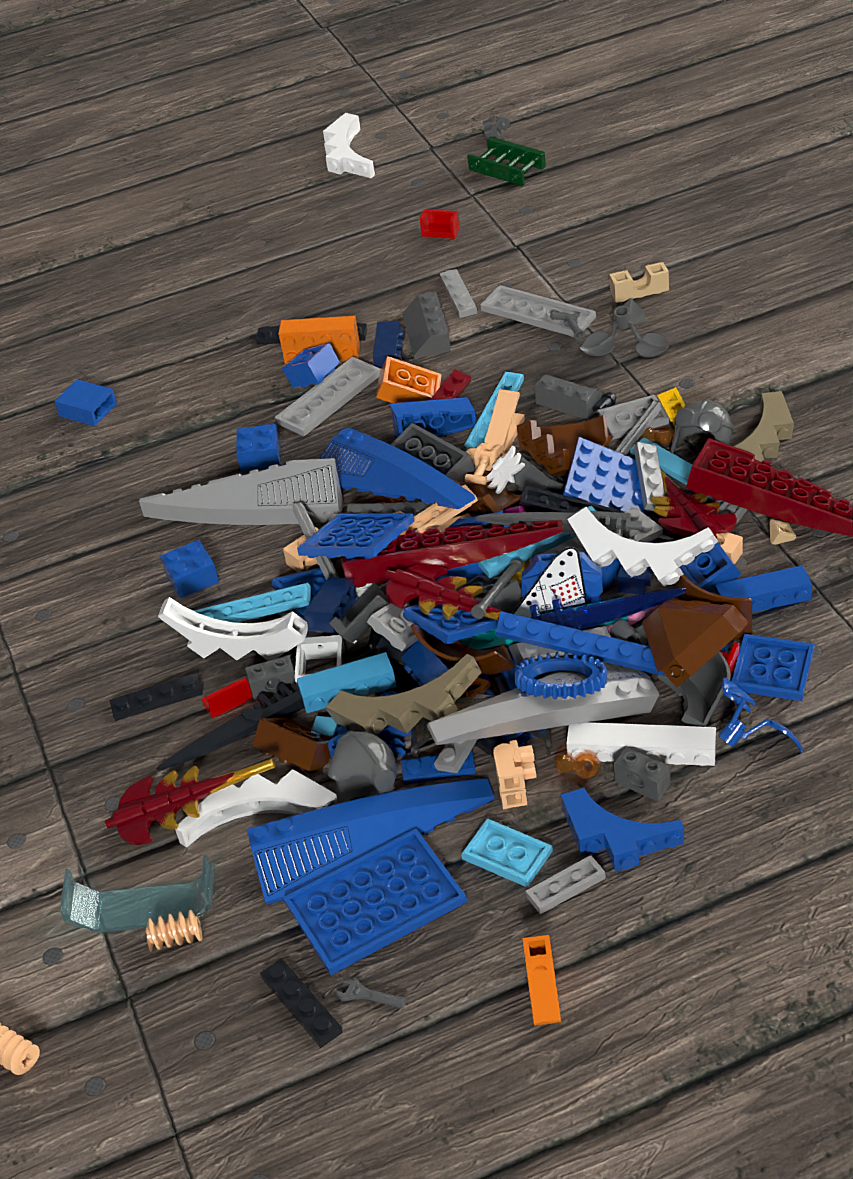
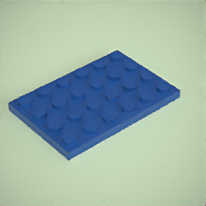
(374, 901)

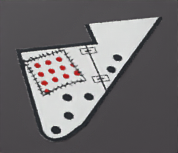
(559, 580)

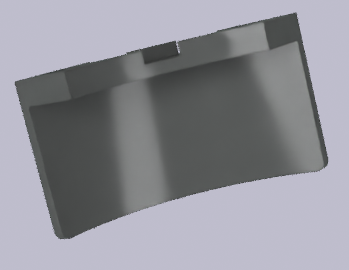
(355, 620)
(702, 690)

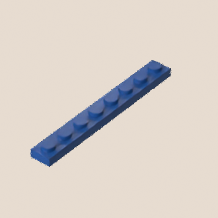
(576, 641)

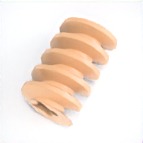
(173, 929)
(15, 1052)

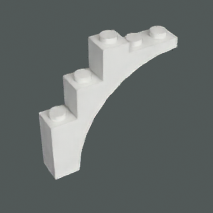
(339, 155)
(636, 556)
(237, 639)
(257, 795)

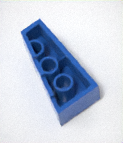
(435, 416)

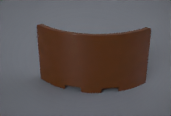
(488, 499)
(695, 593)
(489, 661)

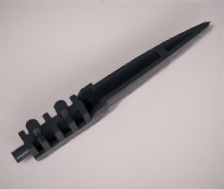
(240, 726)

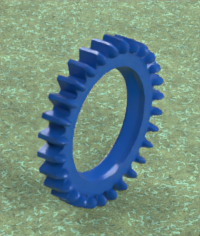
(592, 669)

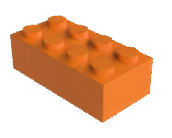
(307, 333)

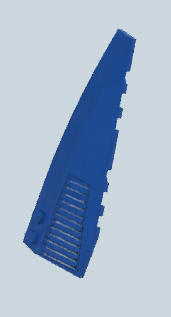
(390, 472)
(323, 840)

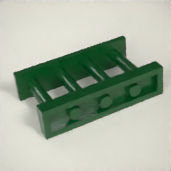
(509, 151)

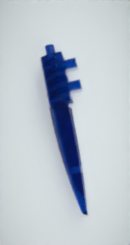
(602, 612)

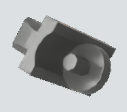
(495, 126)

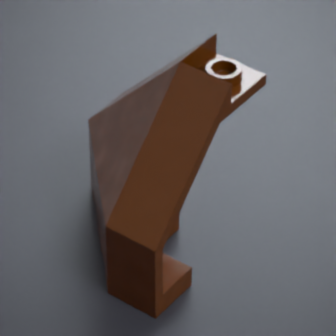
(556, 444)
(689, 635)

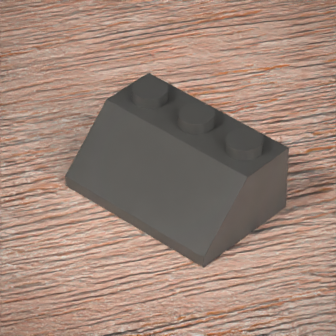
(566, 396)
(537, 476)

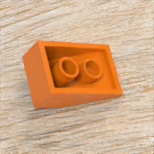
(406, 382)

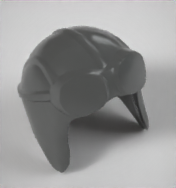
(702, 417)
(362, 766)

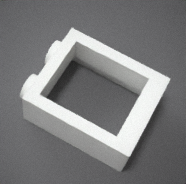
(331, 647)

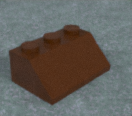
(292, 743)

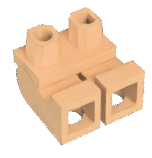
(513, 767)

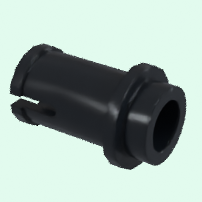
(608, 400)

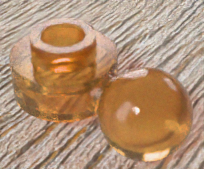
(663, 436)
(566, 764)

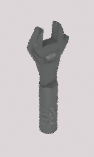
(358, 991)

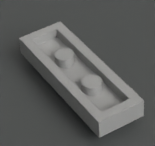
(565, 884)

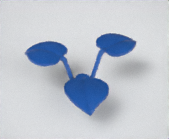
(735, 728)

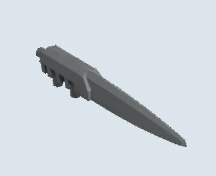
(616, 522)

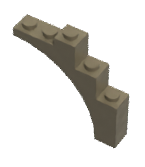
(774, 426)
(405, 709)

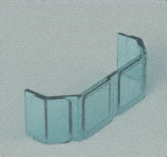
(132, 907)

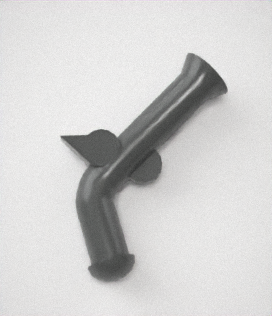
(570, 320)

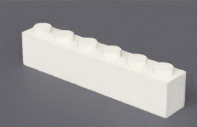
(661, 742)

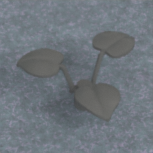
(624, 316)

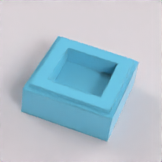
(325, 726)

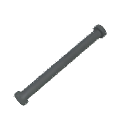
(479, 610)

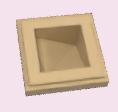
(780, 532)

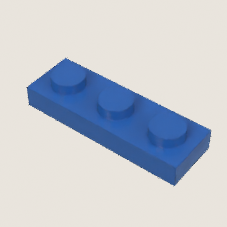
(424, 770)

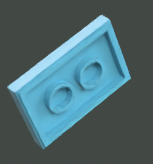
(507, 852)

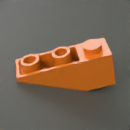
(541, 980)

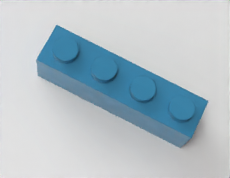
(357, 678)

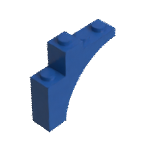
(623, 839)

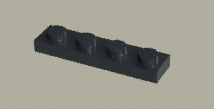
(155, 697)
(301, 1003)

